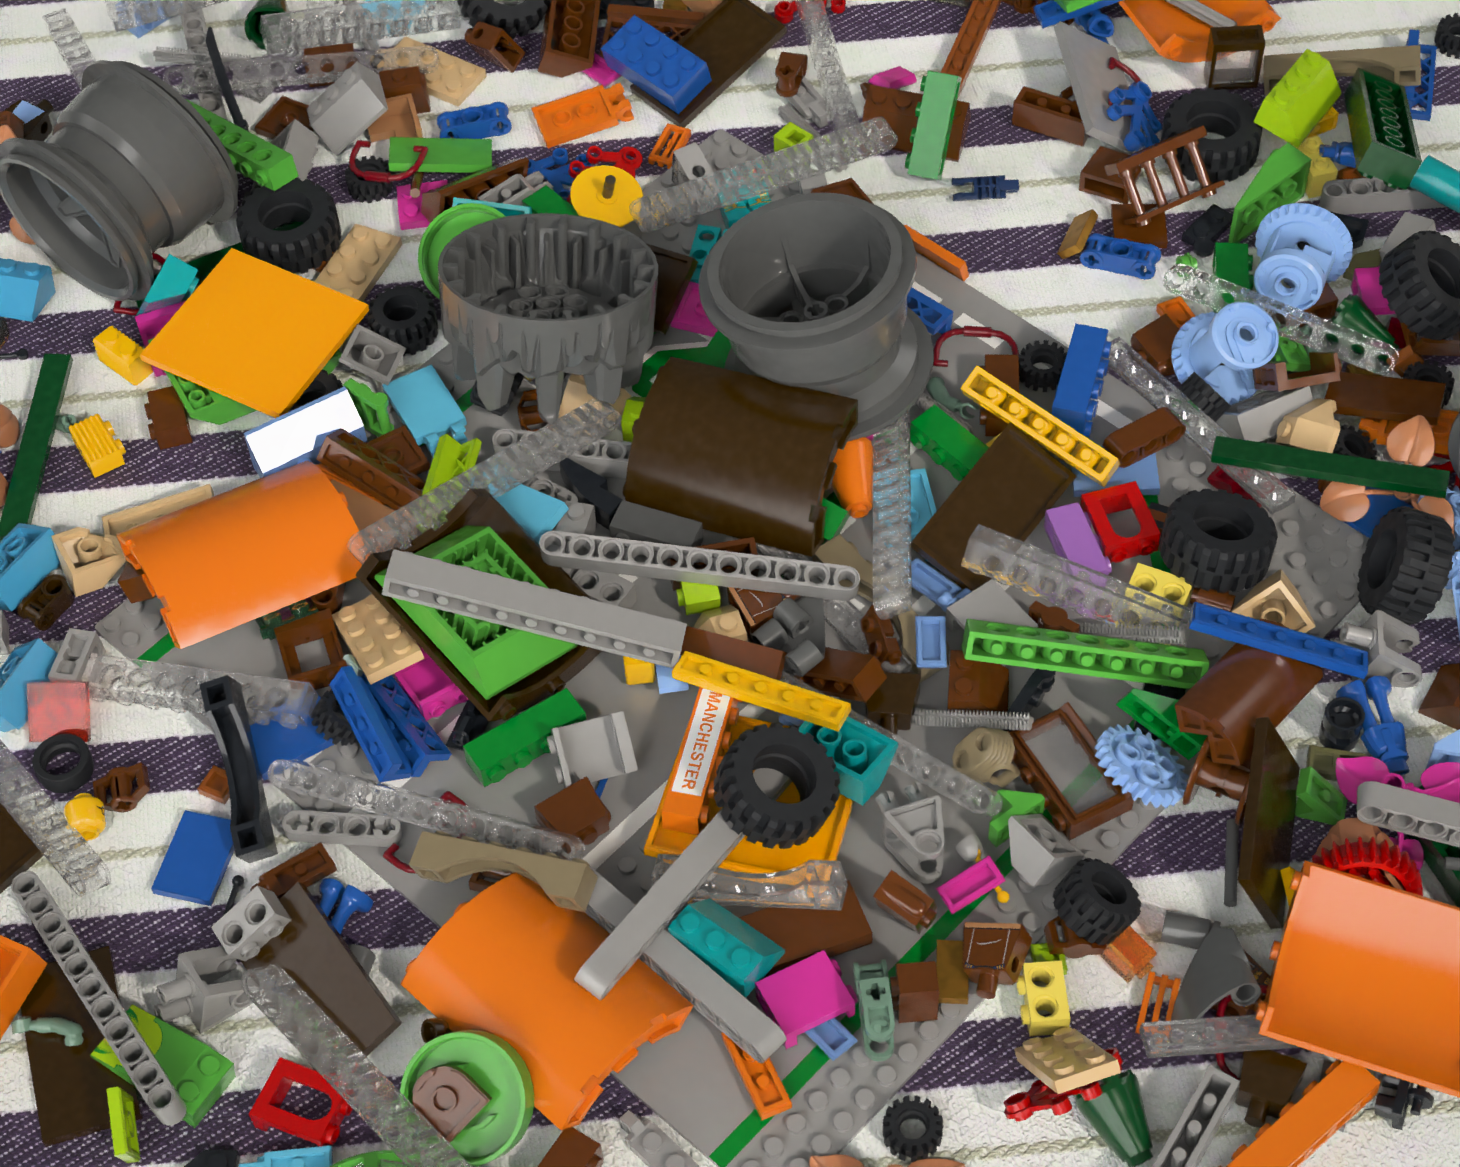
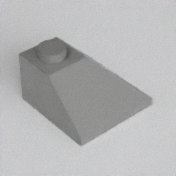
(372, 354)
(1039, 849)

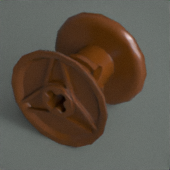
(1219, 778)

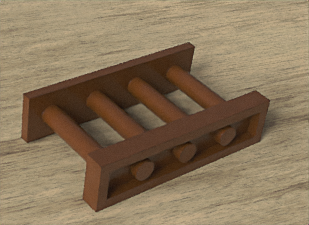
(1146, 160)

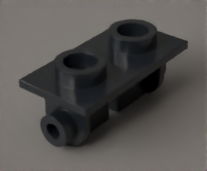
(468, 727)

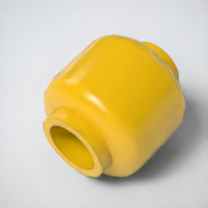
(86, 815)

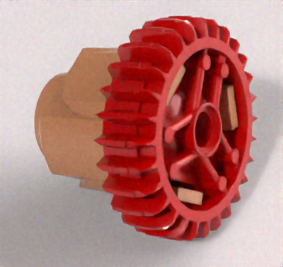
(1369, 854)

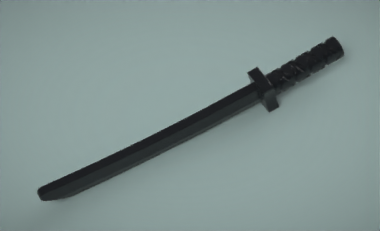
(223, 80)

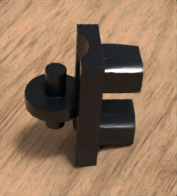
(1396, 1107)

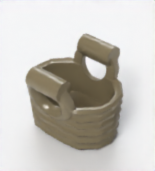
(984, 753)

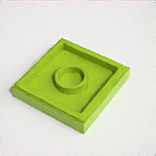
(123, 1125)

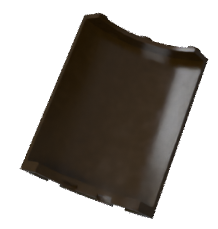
(738, 453)
(482, 509)

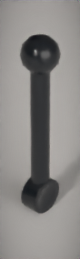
(22, 354)
(237, 882)

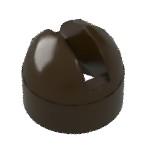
(431, 1025)

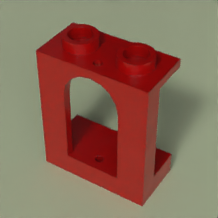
(1117, 499)
(267, 1109)

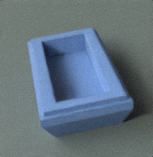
(930, 582)
(930, 642)
(832, 1038)

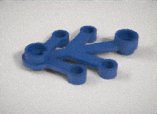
(1139, 94)
(559, 175)

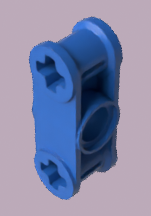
(475, 122)
(1120, 256)

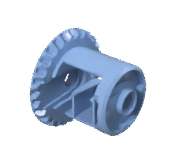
(1302, 269)
(1238, 337)

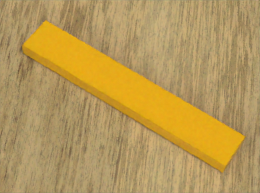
(761, 691)

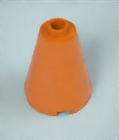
(854, 477)

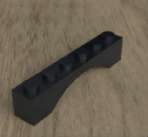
(250, 815)

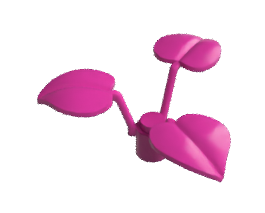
(1438, 780)

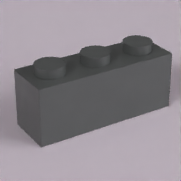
(655, 526)

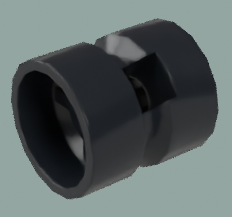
(1341, 724)

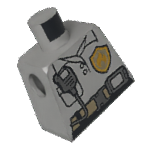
(689, 164)

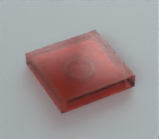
(58, 709)

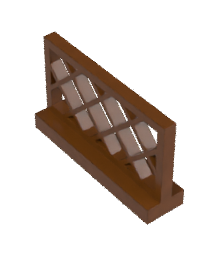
(664, 20)

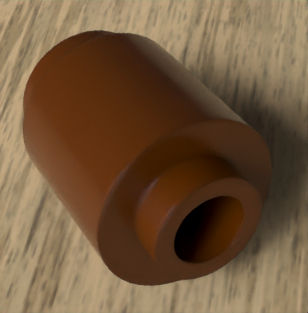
(1212, 598)

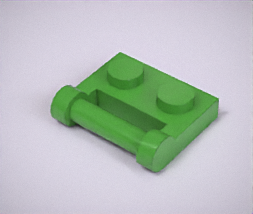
(367, 405)

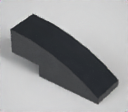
(591, 490)

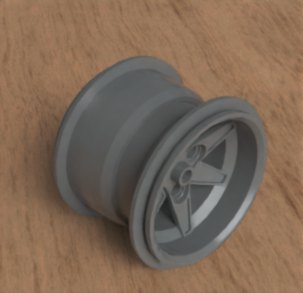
(118, 179)
(820, 302)

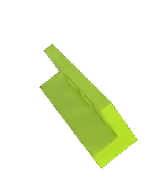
(451, 460)

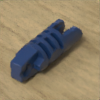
(985, 187)

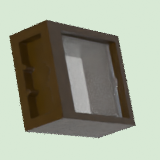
(1234, 57)

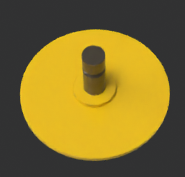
(605, 194)

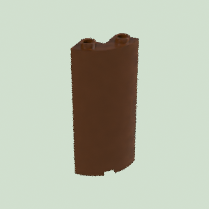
(1237, 691)

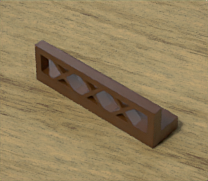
(375, 475)

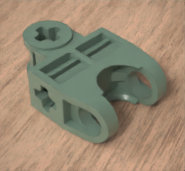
(875, 1007)

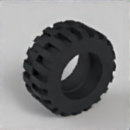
(510, 18)
(1220, 114)
(294, 248)
(1424, 284)
(1218, 540)
(1406, 564)
(795, 757)

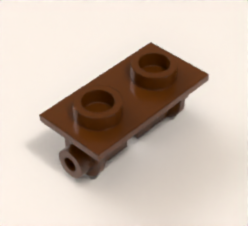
(876, 635)

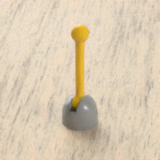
(971, 850)

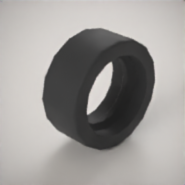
(57, 745)

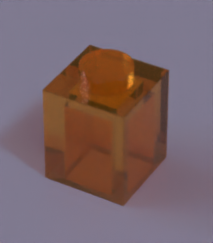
(1129, 955)

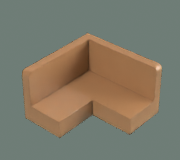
(397, 121)

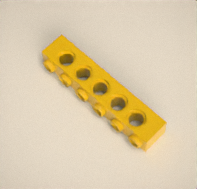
(1040, 426)

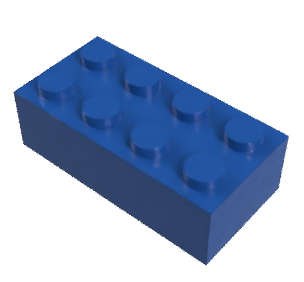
(656, 64)
(1081, 378)

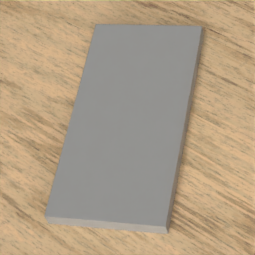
(1092, 81)

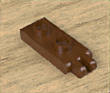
(303, 868)

